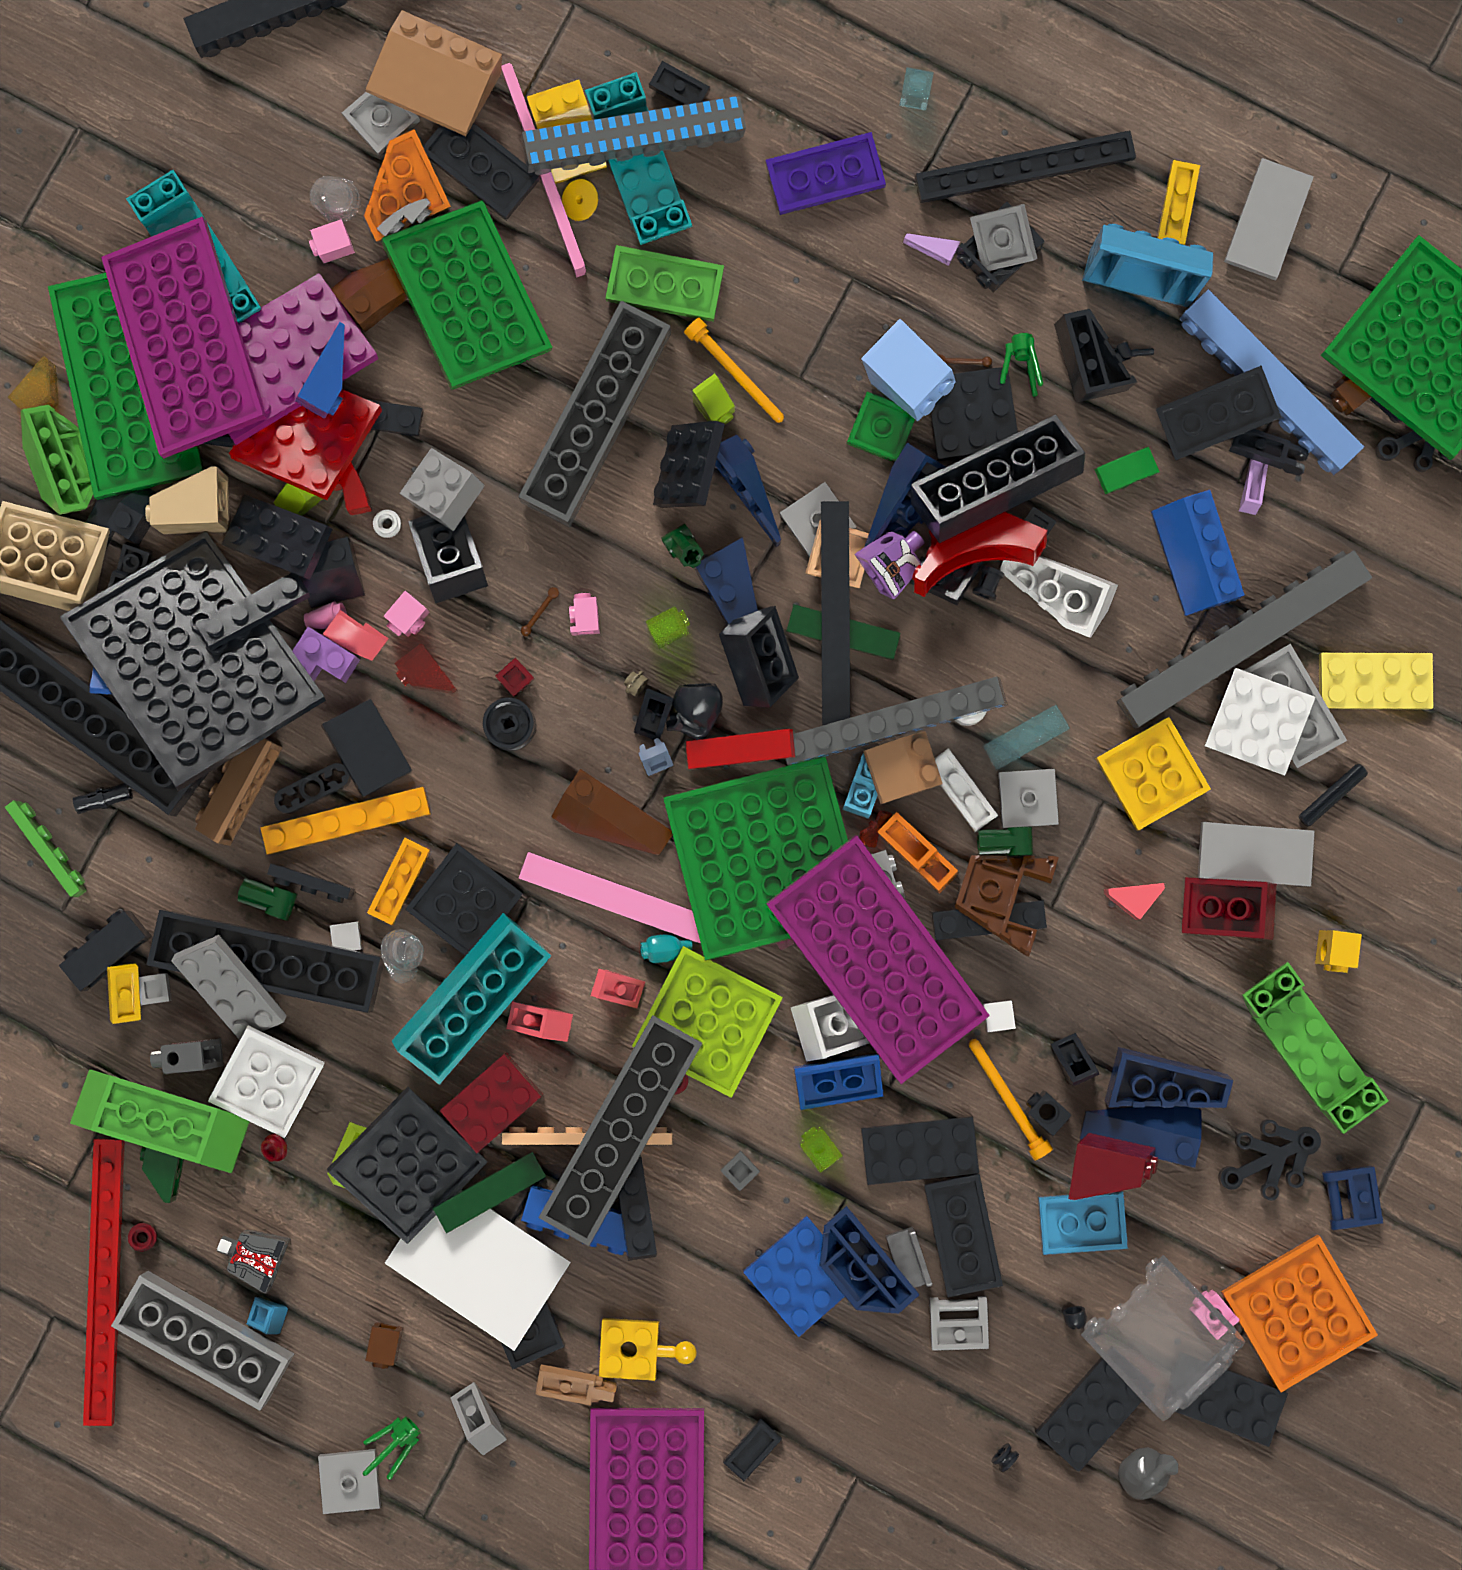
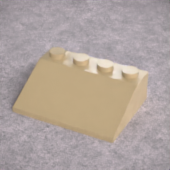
(49, 556)

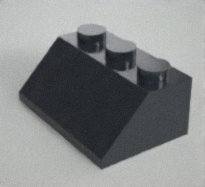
(759, 657)

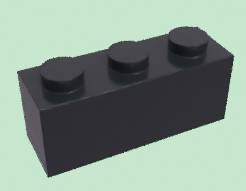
(104, 949)

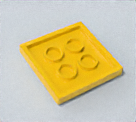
(1153, 773)

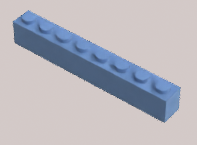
(1300, 410)

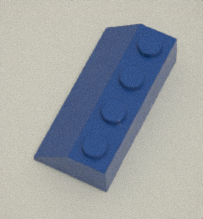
(1197, 553)

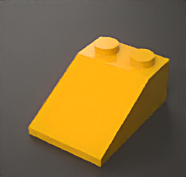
(560, 107)

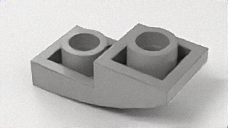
(412, 213)

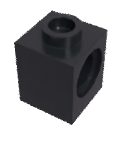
(1056, 1120)

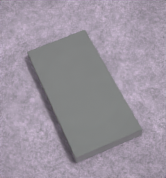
(1268, 219)
(1256, 854)

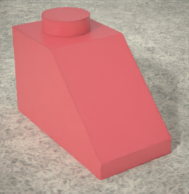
(539, 1021)

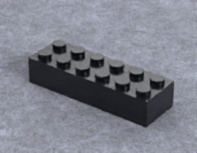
(997, 478)

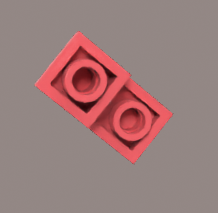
(354, 637)

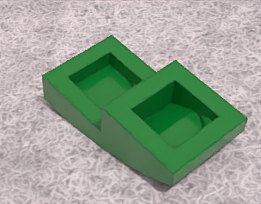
(1127, 470)

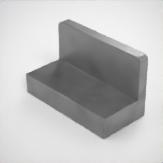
(909, 1257)

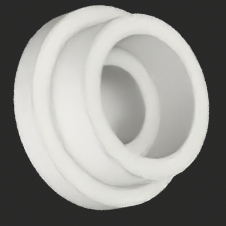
(386, 515)

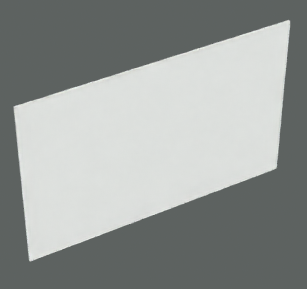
(483, 1272)

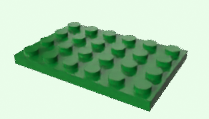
(466, 294)

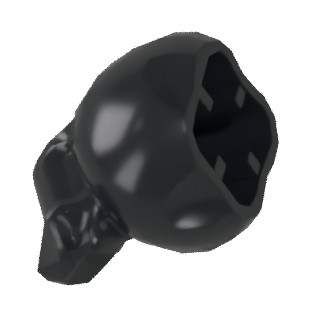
(696, 709)

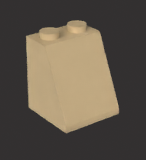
(192, 505)

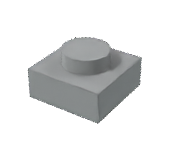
(154, 989)

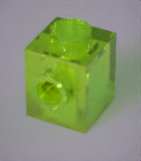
(820, 1148)

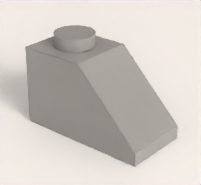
(478, 1419)

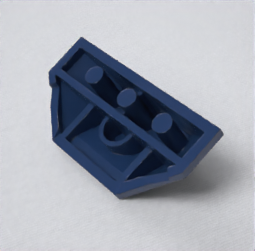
(862, 1267)

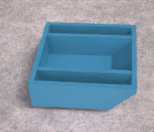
(1148, 265)

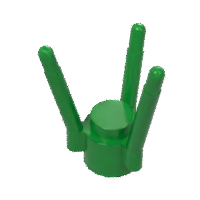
(1023, 349)
(404, 1433)

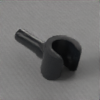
(1126, 353)

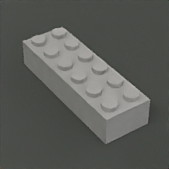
(203, 1340)

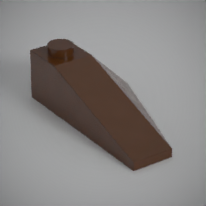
(370, 293)

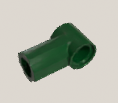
(683, 546)
(1013, 841)
(273, 901)

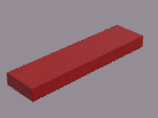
(740, 749)

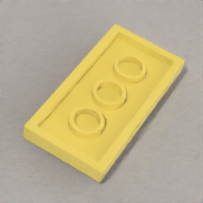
(1376, 680)

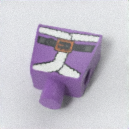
(891, 561)

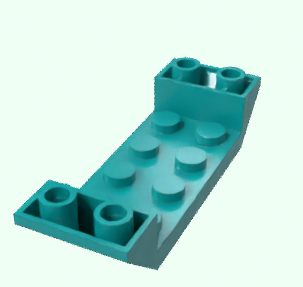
(642, 181)
(168, 205)

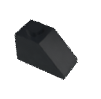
(130, 516)

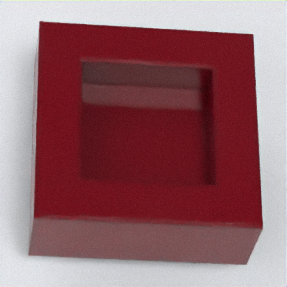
(514, 677)

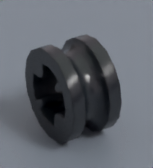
(1005, 1457)

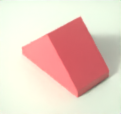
(1135, 899)

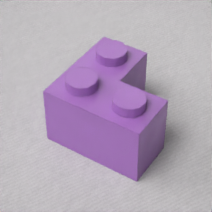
(320, 653)

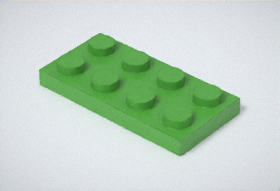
(664, 283)

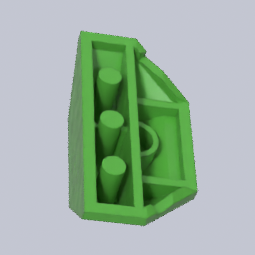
(56, 459)

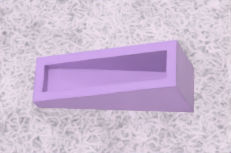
(937, 248)
(1254, 487)

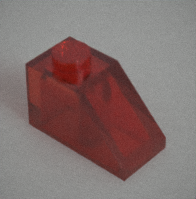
(423, 672)

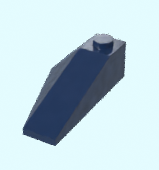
(741, 473)
(895, 508)
(1171, 1131)

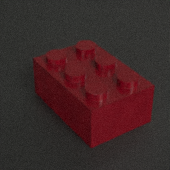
(491, 1102)

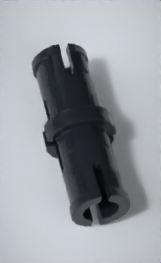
(102, 798)

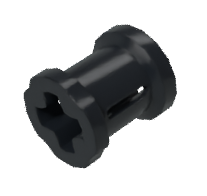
(988, 583)

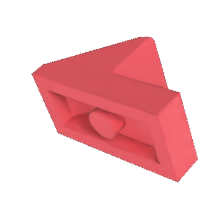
(617, 988)

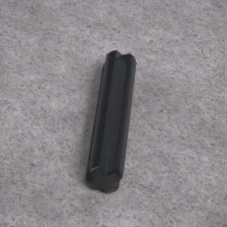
(1333, 795)

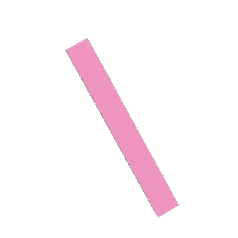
(546, 179)
(609, 896)

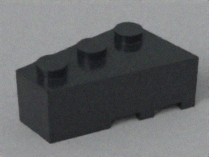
(1089, 357)

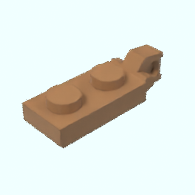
(574, 1386)

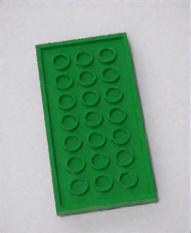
(107, 395)

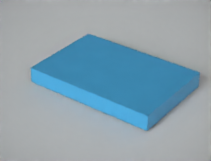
(1082, 1224)

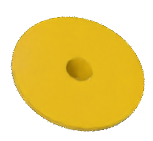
(580, 199)

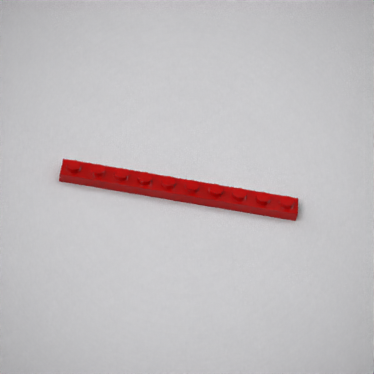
(103, 1282)

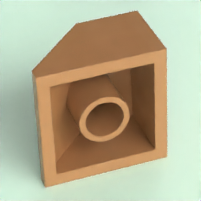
(902, 767)

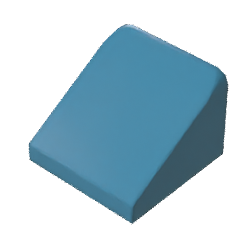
(267, 1316)

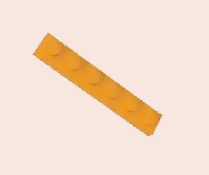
(345, 820)

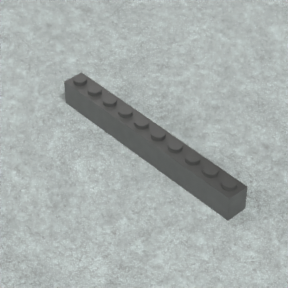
(1243, 639)

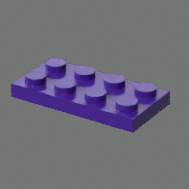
(825, 173)

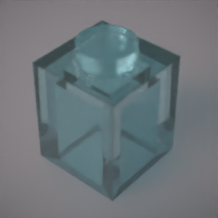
(916, 88)

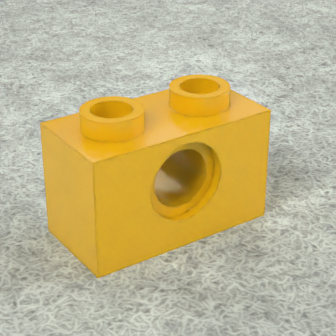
(1338, 950)

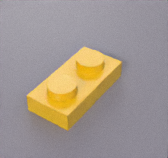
(124, 993)

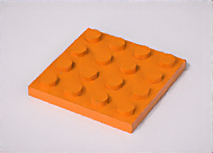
(1299, 1313)

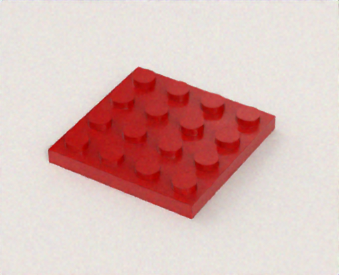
(308, 448)

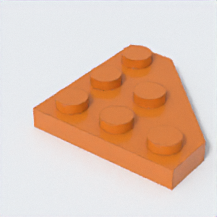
(403, 179)

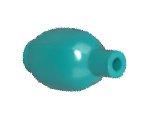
(663, 948)

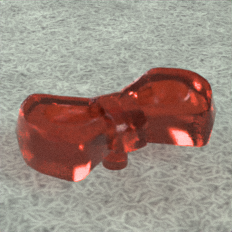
(870, 835)

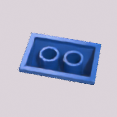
(838, 1081)

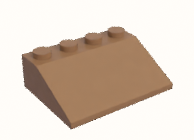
(434, 73)

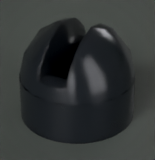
(1075, 1317)

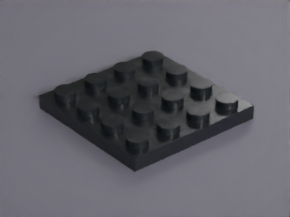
(406, 1165)

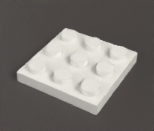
(1260, 721)
(266, 1081)

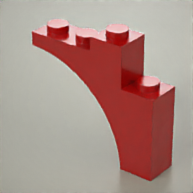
(994, 539)

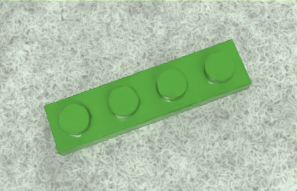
(40, 839)

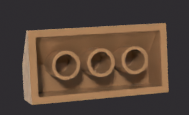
(236, 792)

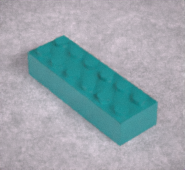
(471, 998)

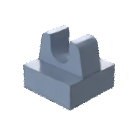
(655, 758)

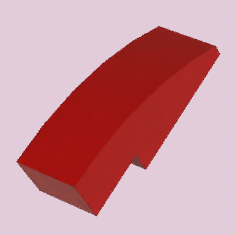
(354, 492)

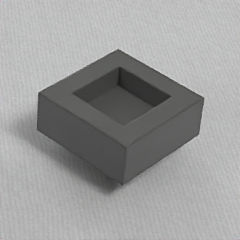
(740, 1170)

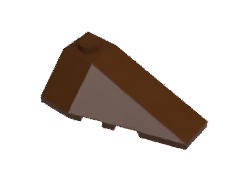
(603, 814)

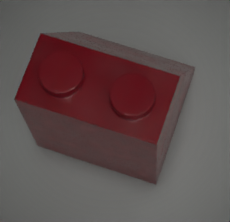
(1110, 1166)

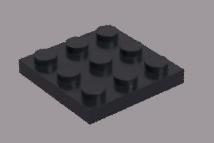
(973, 414)
(688, 464)
(463, 899)

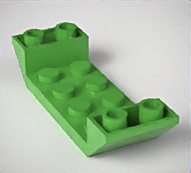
(1312, 1049)
(160, 1121)

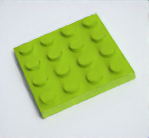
(720, 1012)

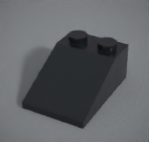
(447, 558)

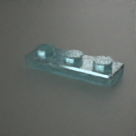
(1026, 737)

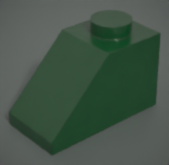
(163, 1172)

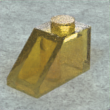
(37, 387)

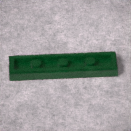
(863, 637)
(489, 1192)

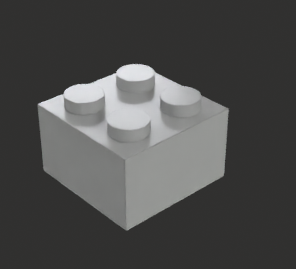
(442, 489)

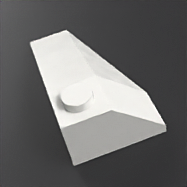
(1067, 593)

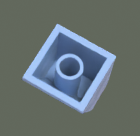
(908, 371)

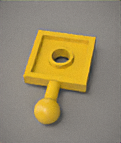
(645, 1337)

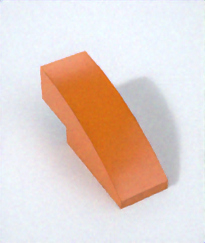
(918, 852)

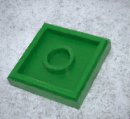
(881, 428)

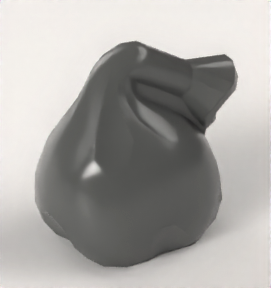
(1146, 1472)

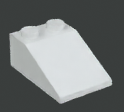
(825, 1028)

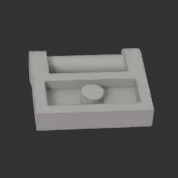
(959, 1333)

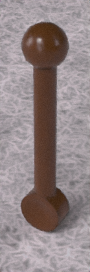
(986, 361)
(553, 593)

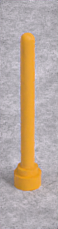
(698, 332)
(1037, 1145)

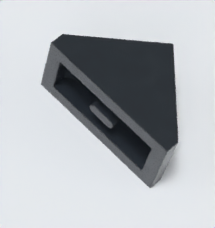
(653, 714)
(1074, 1060)

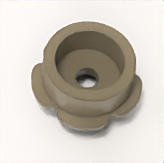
(635, 683)

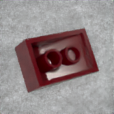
(1229, 908)

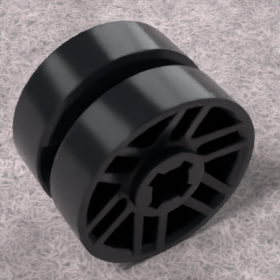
(504, 711)

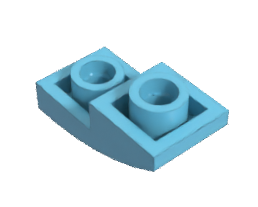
(862, 791)

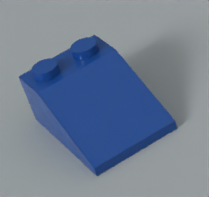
(324, 383)

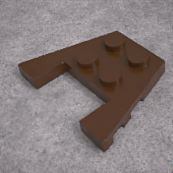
(991, 890)

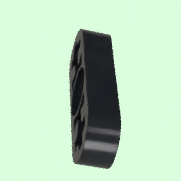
(297, 804)

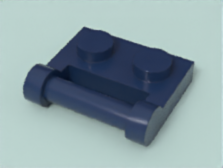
(1362, 1197)

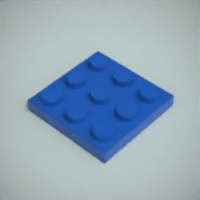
(792, 1278)

